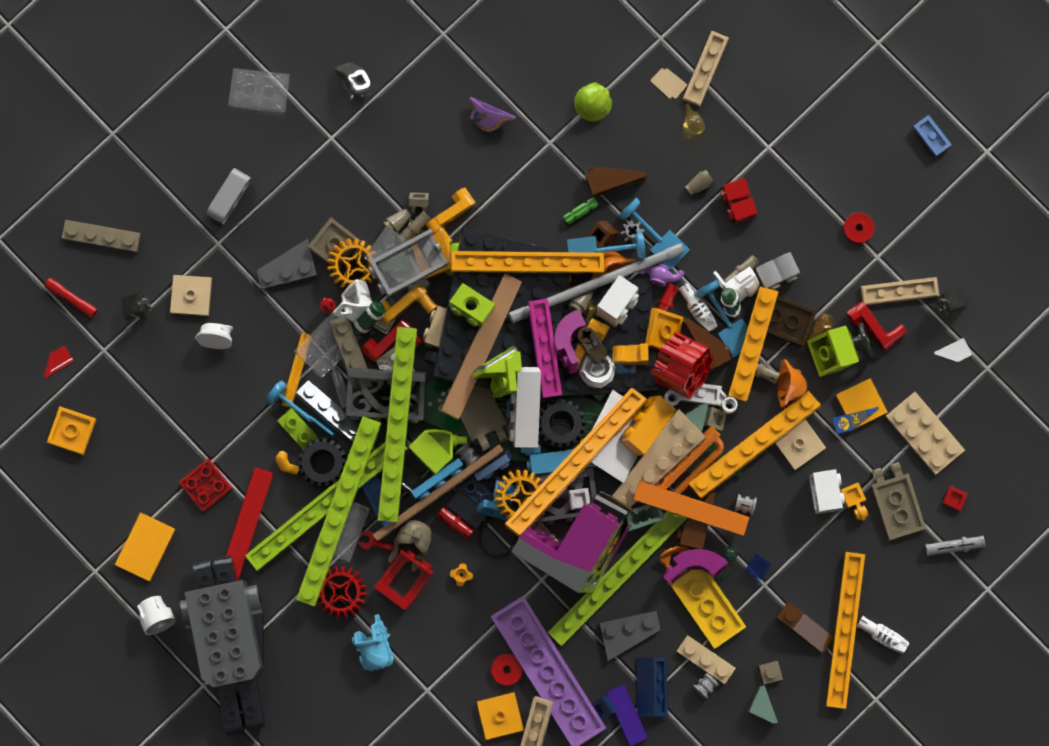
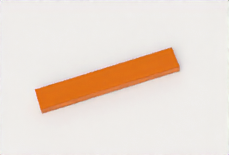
(691, 508)

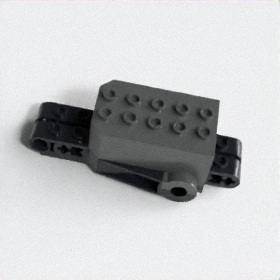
(228, 640)

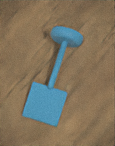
(666, 241)
(589, 245)
(735, 333)
(276, 393)

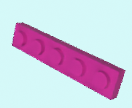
(544, 347)

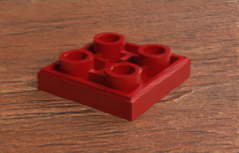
(205, 485)

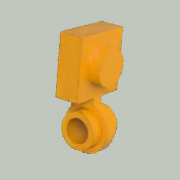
(853, 497)

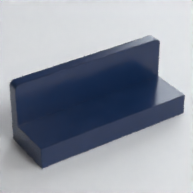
(652, 687)

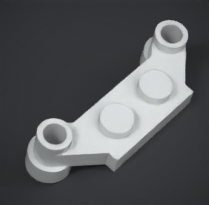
(707, 393)

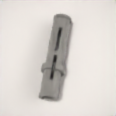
(957, 545)

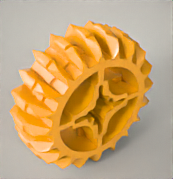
(356, 256)
(518, 486)

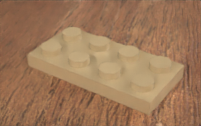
(925, 433)

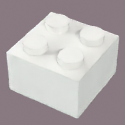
(617, 301)
(826, 491)

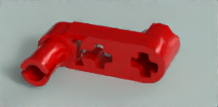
(886, 340)
(374, 351)

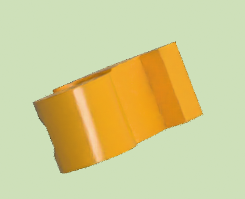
(630, 354)

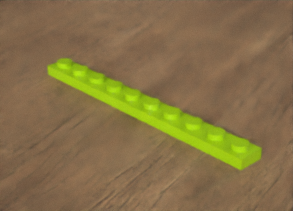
(397, 424)
(338, 511)
(309, 516)
(615, 577)

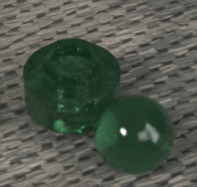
(729, 554)

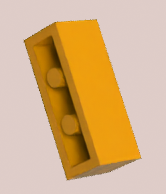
(647, 425)

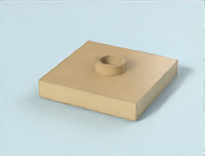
(191, 295)
(800, 445)

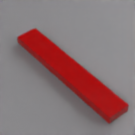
(249, 518)

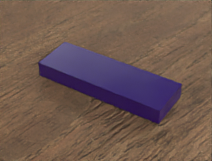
(627, 715)

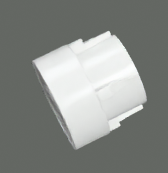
(155, 615)

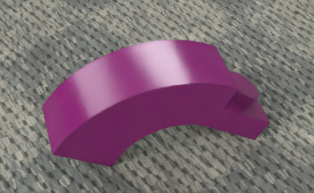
(565, 333)
(695, 560)

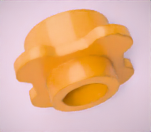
(456, 574)

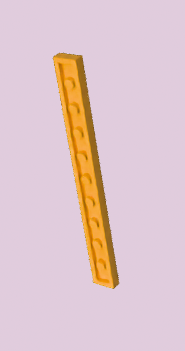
(576, 462)

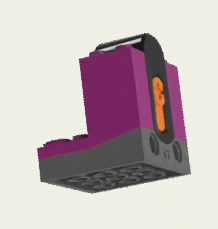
(586, 548)

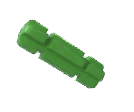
(580, 211)

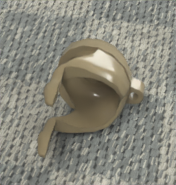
(413, 532)

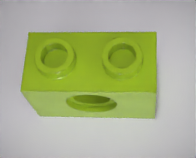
(466, 296)

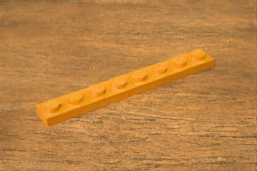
(527, 262)
(754, 445)
(845, 630)

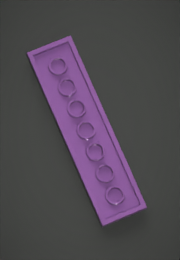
(548, 671)

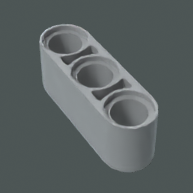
(228, 196)

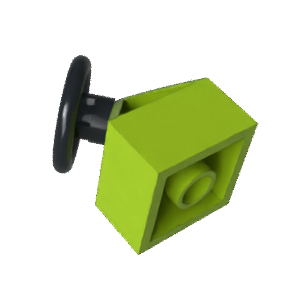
(838, 349)

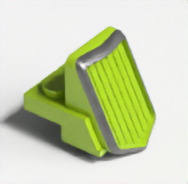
(501, 371)

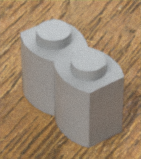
(778, 271)

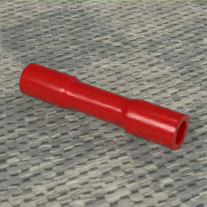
(80, 304)

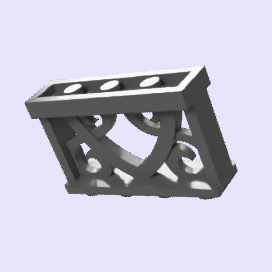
(364, 377)
(559, 513)

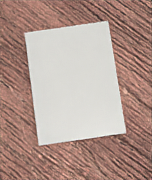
(615, 456)

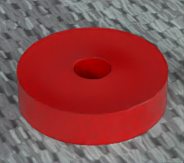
(858, 236)
(498, 673)

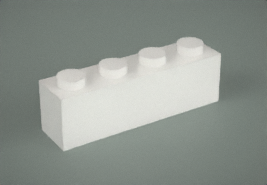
(526, 408)

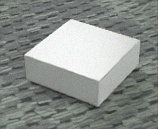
(578, 498)

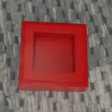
(954, 498)

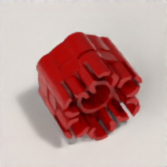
(686, 366)

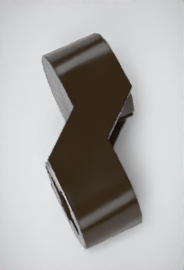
(586, 339)

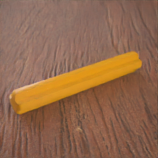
(295, 375)

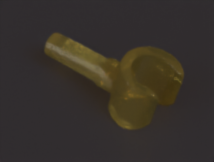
(592, 309)

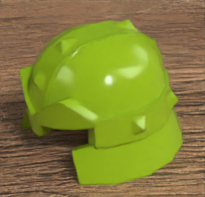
(593, 102)

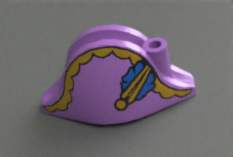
(488, 117)

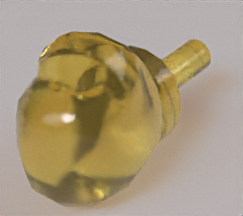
(693, 122)

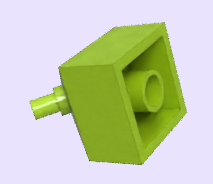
(435, 448)

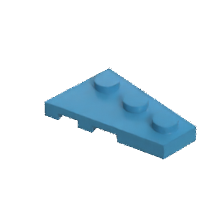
(437, 480)

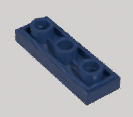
(478, 494)

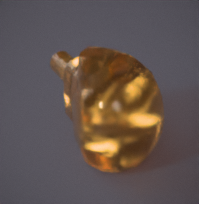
(823, 322)

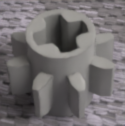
(631, 226)

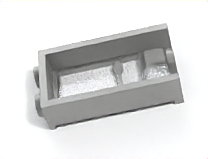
(407, 263)

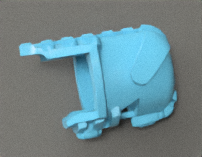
(374, 649)

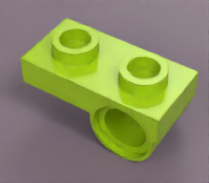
(297, 428)

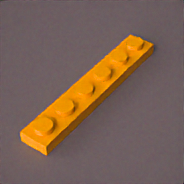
(753, 344)

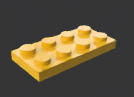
(708, 606)

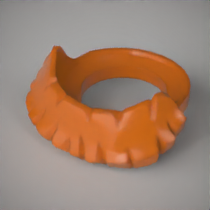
(665, 556)

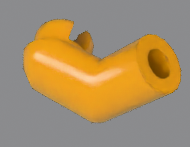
(284, 465)

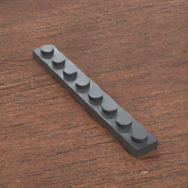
(346, 427)

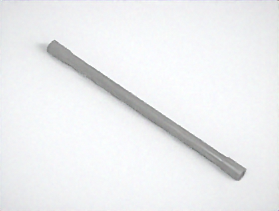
(667, 254)

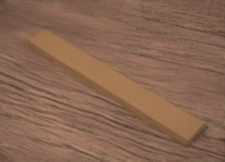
(480, 347)
(439, 492)

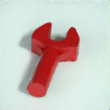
(373, 542)

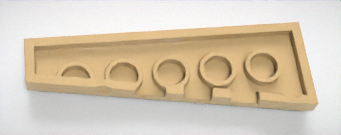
(667, 450)

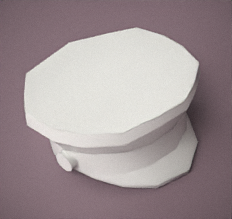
(215, 336)
(597, 375)

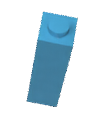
(548, 462)

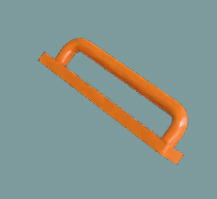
(711, 436)

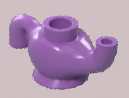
(661, 275)

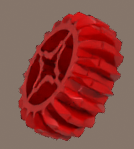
(353, 603)

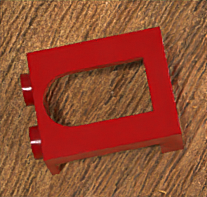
(402, 558)

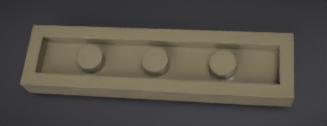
(101, 236)
(348, 347)

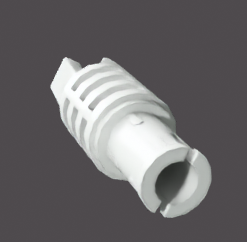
(698, 308)
(884, 635)

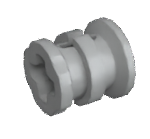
(467, 454)
(746, 501)
(705, 685)

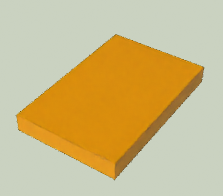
(145, 547)

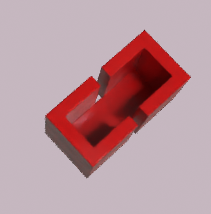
(740, 210)

